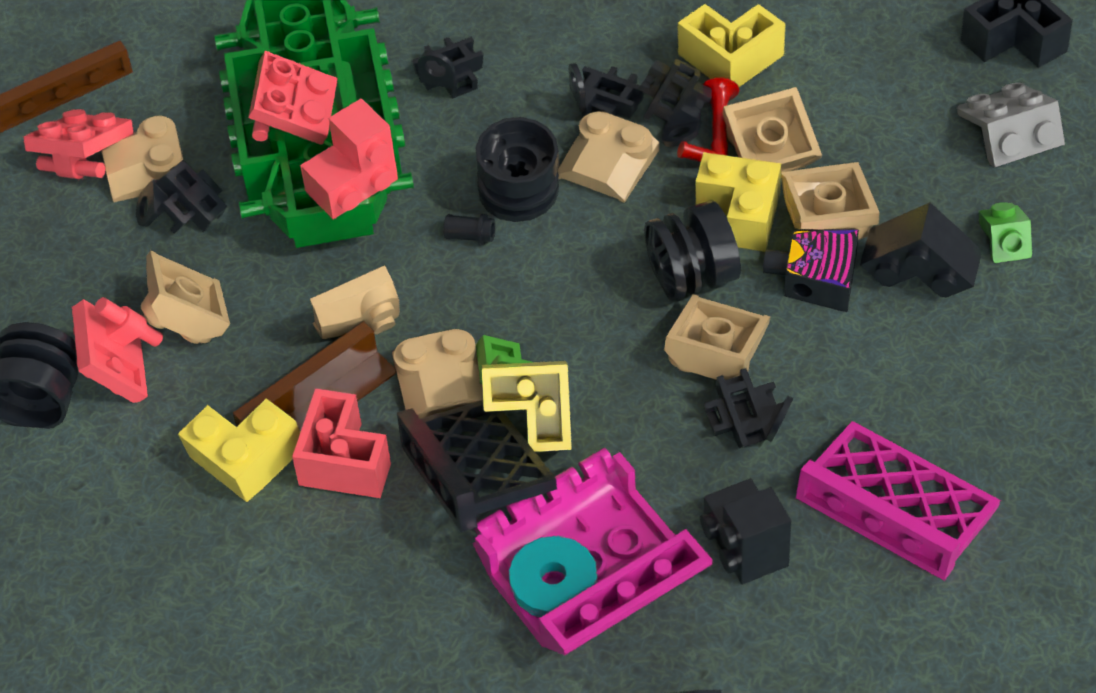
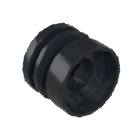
(517, 169)
(692, 250)
(36, 375)

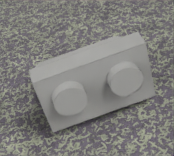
(1015, 122)

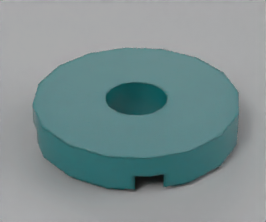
(549, 555)

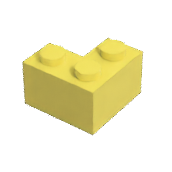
(731, 49)
(745, 192)
(541, 391)
(243, 455)

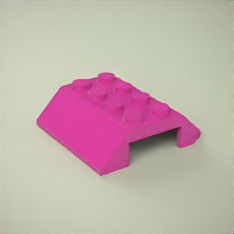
(607, 515)

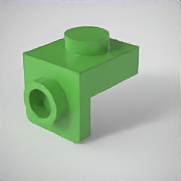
(1008, 232)
(497, 351)

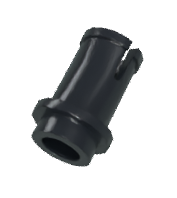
(470, 228)

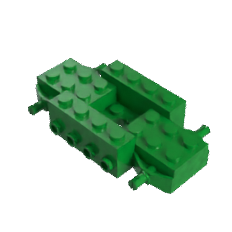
(323, 39)

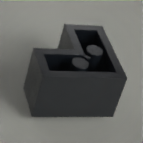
(1031, 26)
(922, 246)
(749, 529)

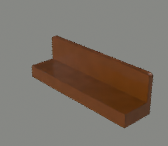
(63, 85)
(344, 366)

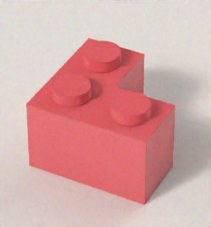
(355, 165)
(335, 453)

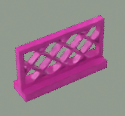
(880, 517)

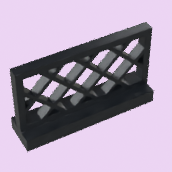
(444, 469)

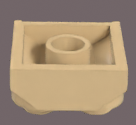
(773, 130)
(609, 155)
(142, 157)
(830, 198)
(365, 299)
(183, 301)
(714, 338)
(438, 372)

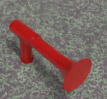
(722, 91)

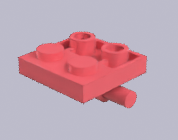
(291, 99)
(74, 140)
(111, 346)

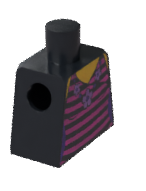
(817, 266)

